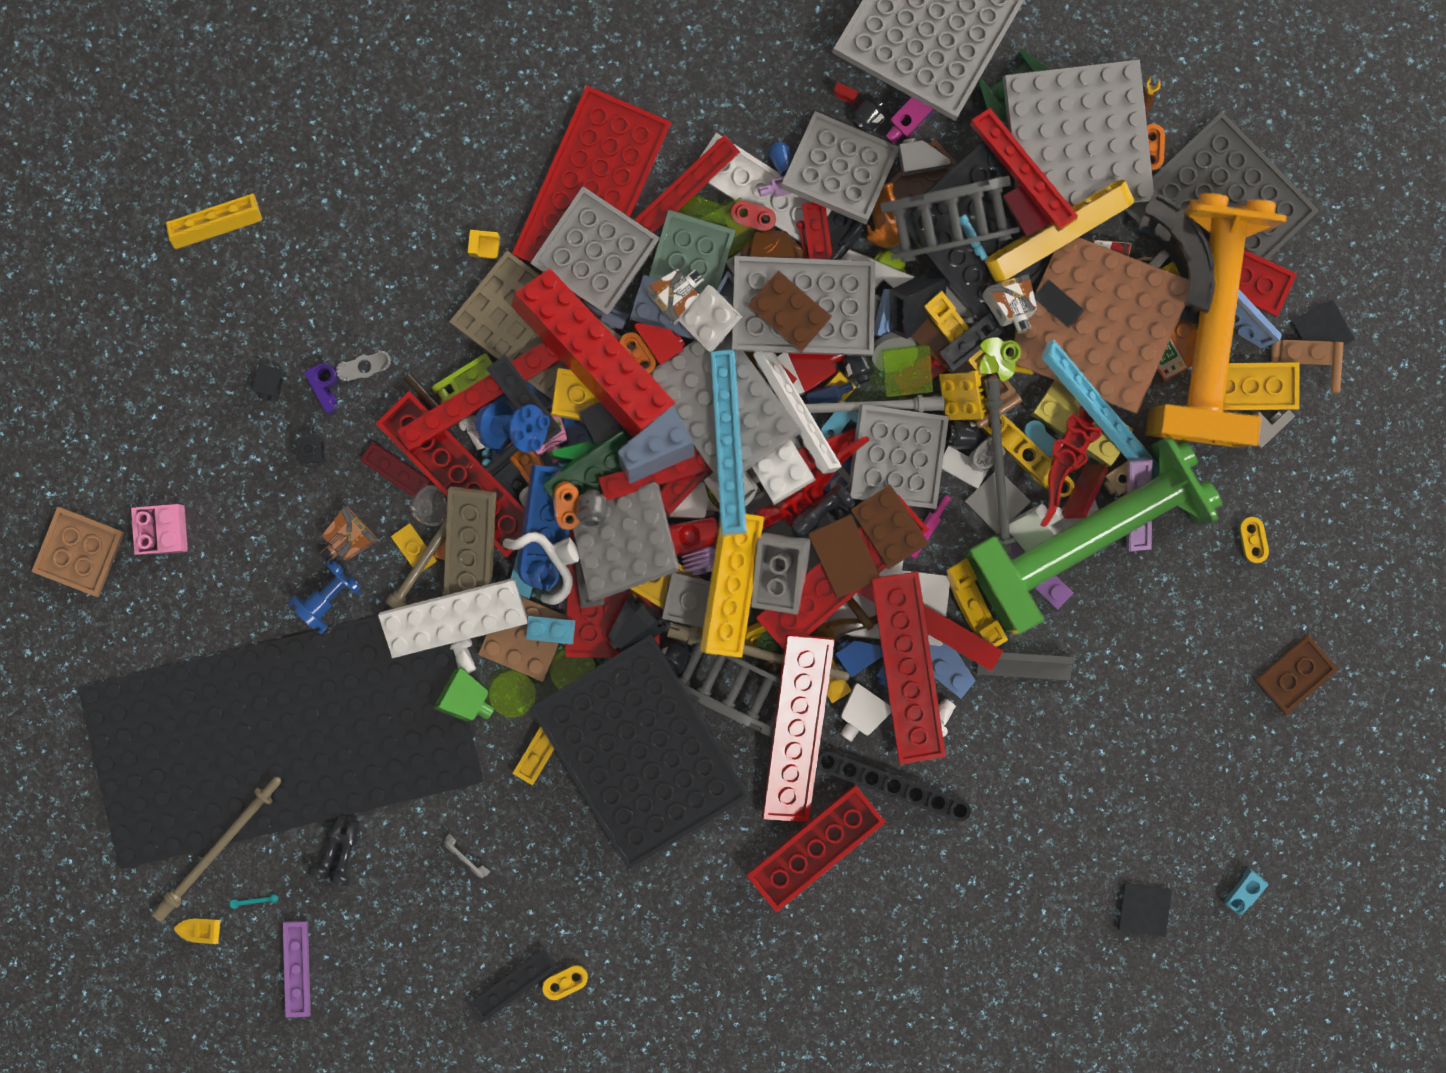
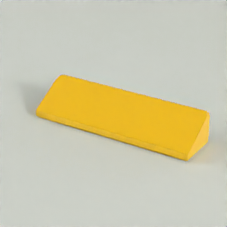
(213, 221)

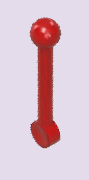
(800, 225)

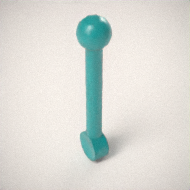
(235, 903)

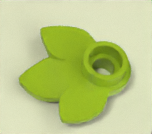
(996, 359)

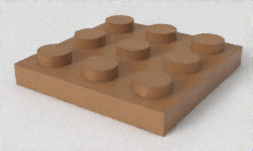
(78, 551)
(514, 651)

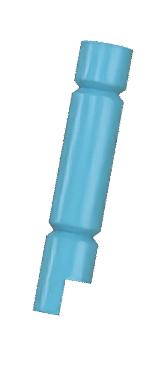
(969, 231)

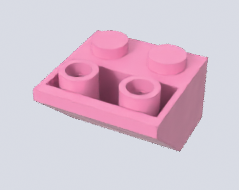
(159, 529)

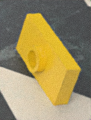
(411, 545)

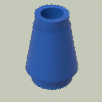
(780, 157)

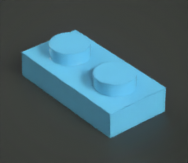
(550, 630)

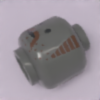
(591, 508)

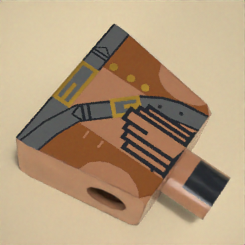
(346, 536)

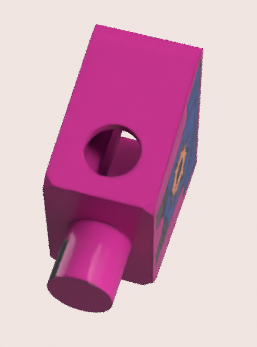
(914, 110)

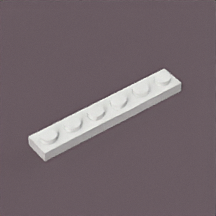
(793, 403)

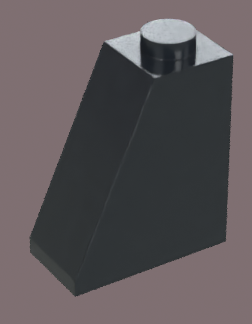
(908, 301)

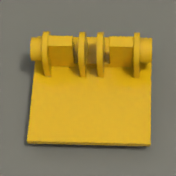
(962, 395)

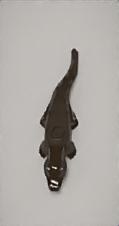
(830, 629)

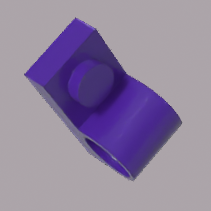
(320, 388)

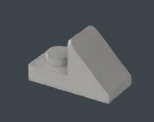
(1268, 430)

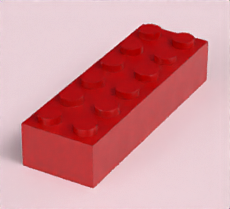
(815, 848)

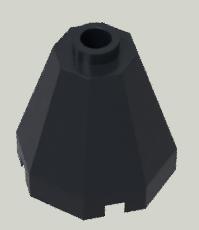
(634, 624)

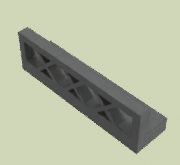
(1031, 666)

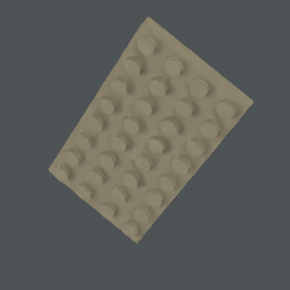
(498, 328)

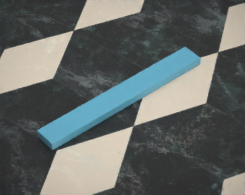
(1095, 404)
(728, 442)

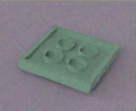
(692, 245)

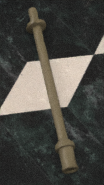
(692, 635)
(173, 898)

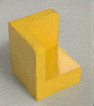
(483, 244)

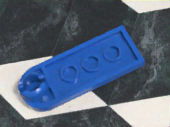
(533, 563)

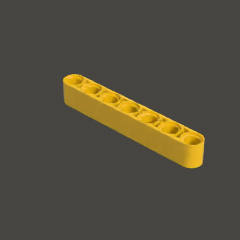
(1046, 240)

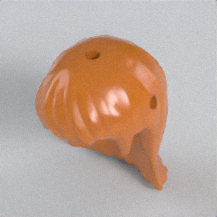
(885, 227)

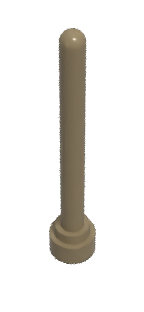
(398, 598)

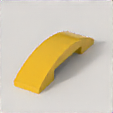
(950, 324)
(973, 605)

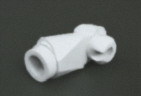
(469, 425)
(463, 655)
(946, 709)

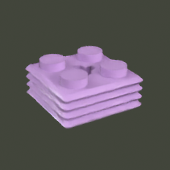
(699, 561)

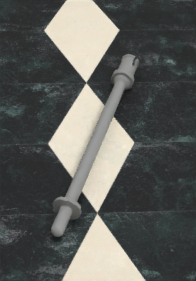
(918, 404)

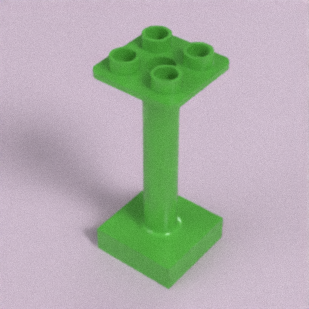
(1009, 582)

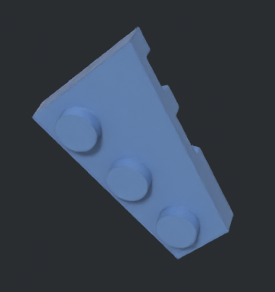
(1253, 324)
(951, 670)

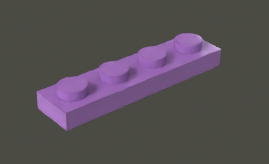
(1052, 590)
(296, 969)

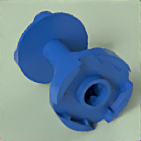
(501, 425)
(319, 602)

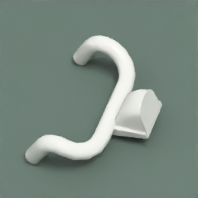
(560, 554)

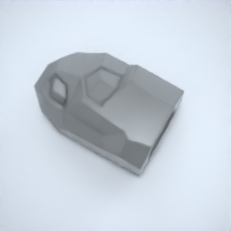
(982, 456)

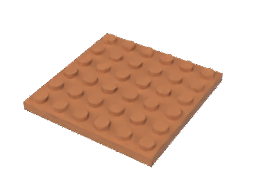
(1124, 322)

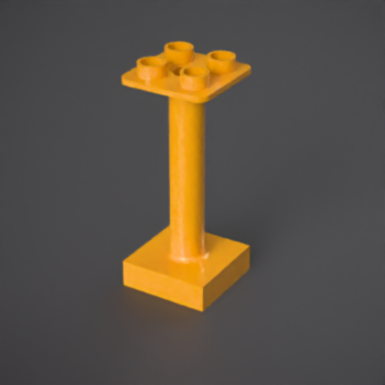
(1204, 415)

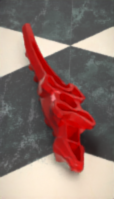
(1069, 455)
(808, 495)

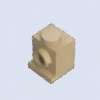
(1112, 483)

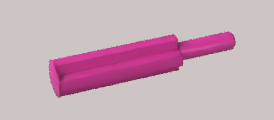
(933, 520)

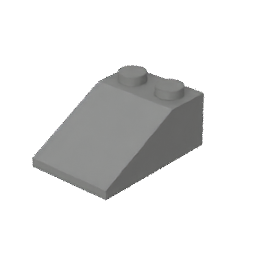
(780, 572)

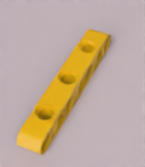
(1015, 442)

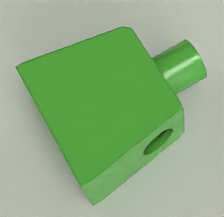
(463, 698)

